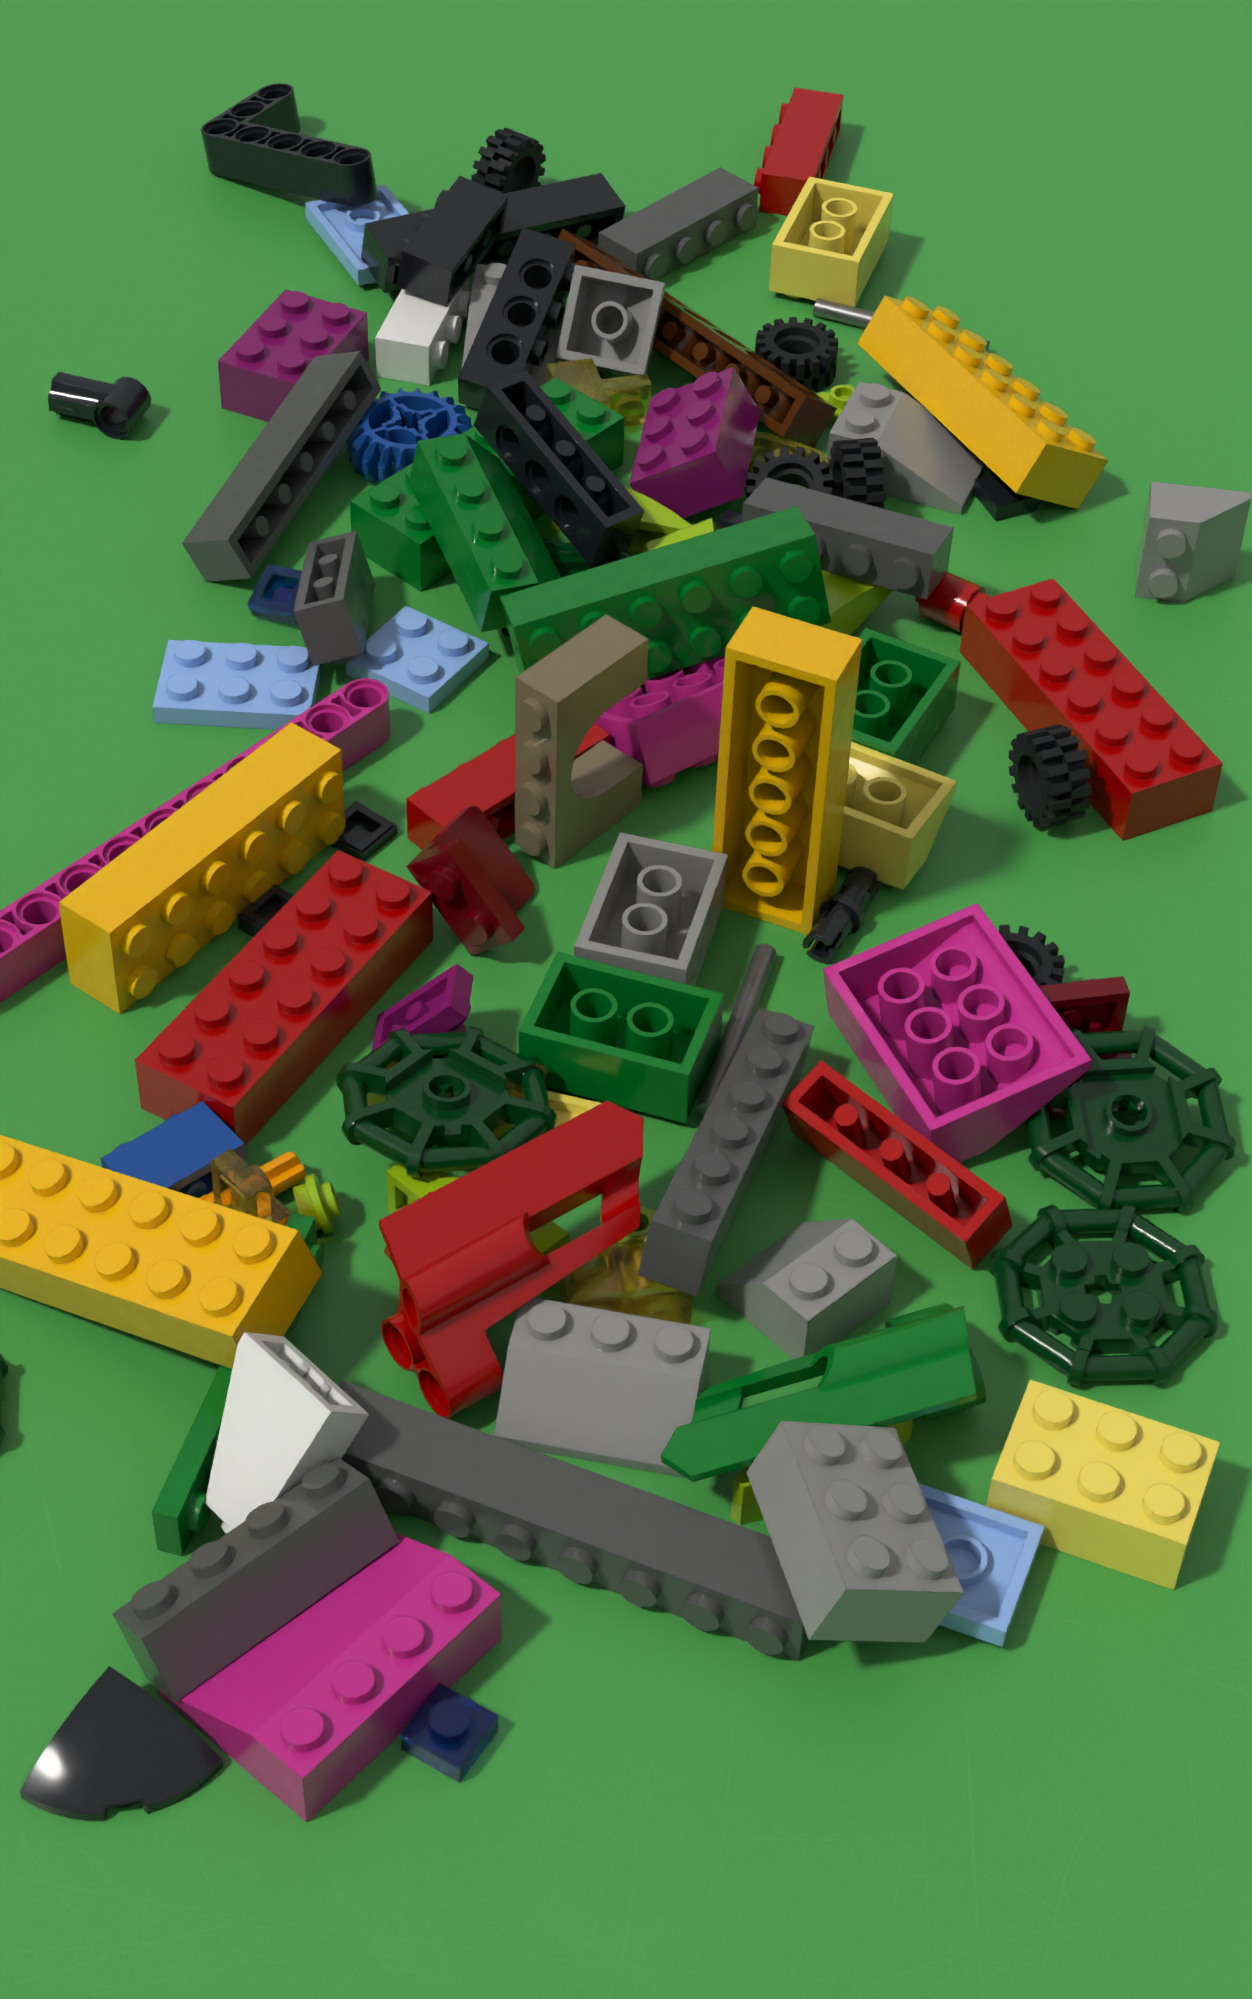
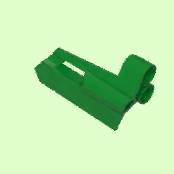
(873, 1379)

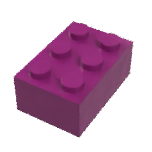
(279, 348)
(697, 444)

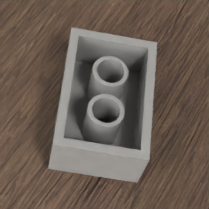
(655, 908)
(853, 1533)

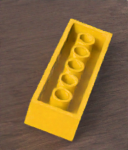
(983, 401)
(784, 765)
(203, 867)
(145, 1255)

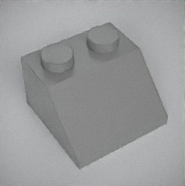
(610, 320)
(1189, 540)
(813, 1285)

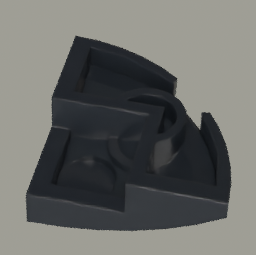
(118, 1752)

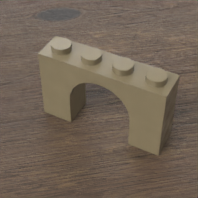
(557, 700)

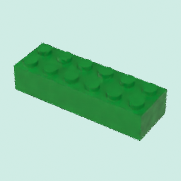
(395, 528)
(680, 594)

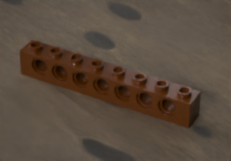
(704, 348)

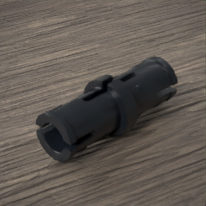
(841, 914)

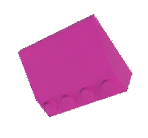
(670, 721)
(954, 1031)
(347, 1673)

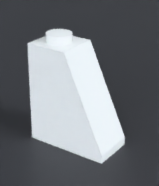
(275, 1426)

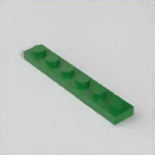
(182, 1499)

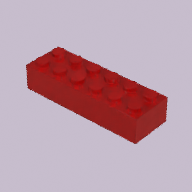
(1063, 670)
(288, 996)

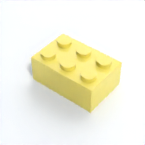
(830, 242)
(1104, 1482)

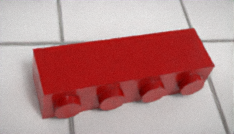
(798, 148)
(481, 782)
(897, 1164)

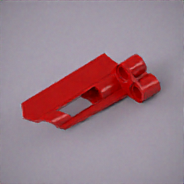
(470, 1250)

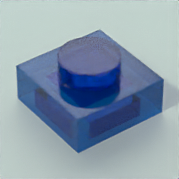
(276, 594)
(449, 1732)

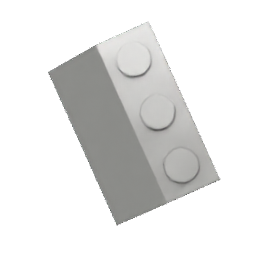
(600, 1383)

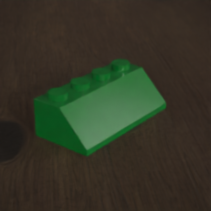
(479, 524)

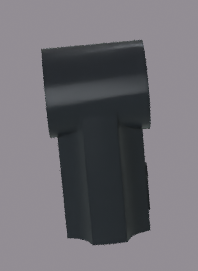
(109, 406)

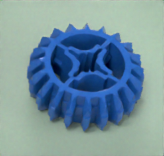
(392, 426)

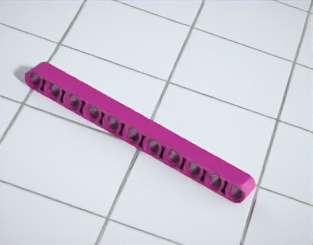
(31, 927)

